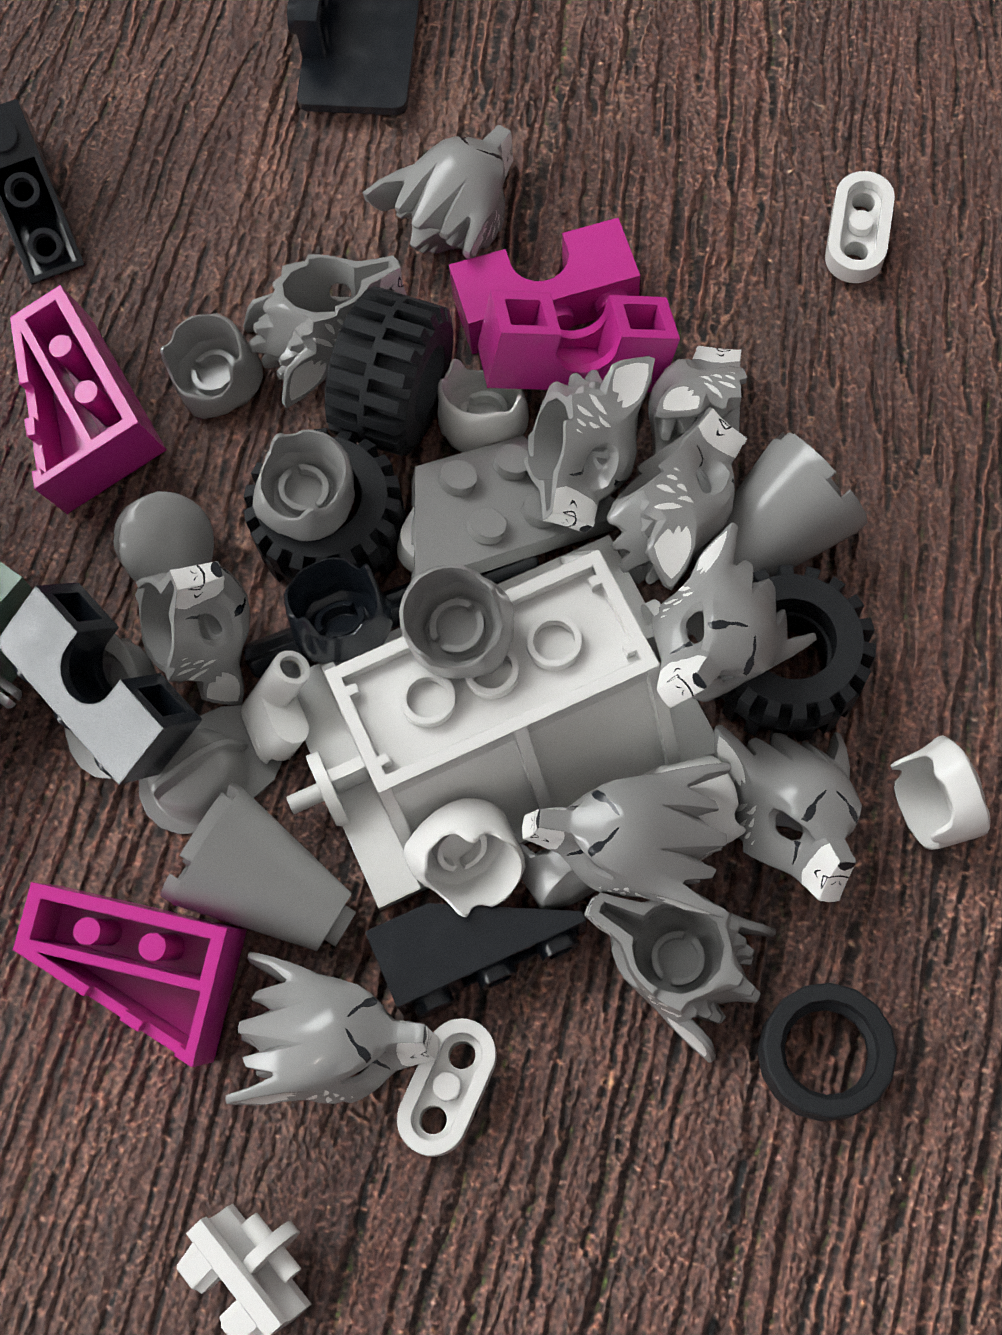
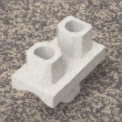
(251, 1265)

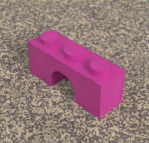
(594, 266)
(528, 350)

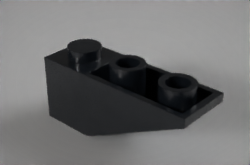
(32, 200)
(438, 952)

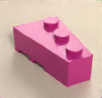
(78, 402)
(139, 961)

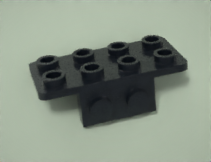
(354, 54)

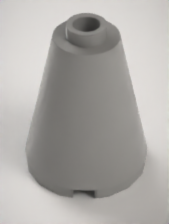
(790, 508)
(258, 876)

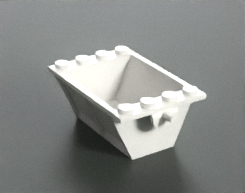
(534, 735)

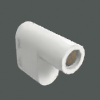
(273, 709)

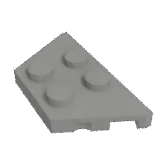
(485, 511)

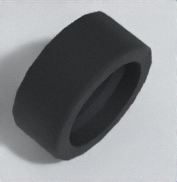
(870, 1023)

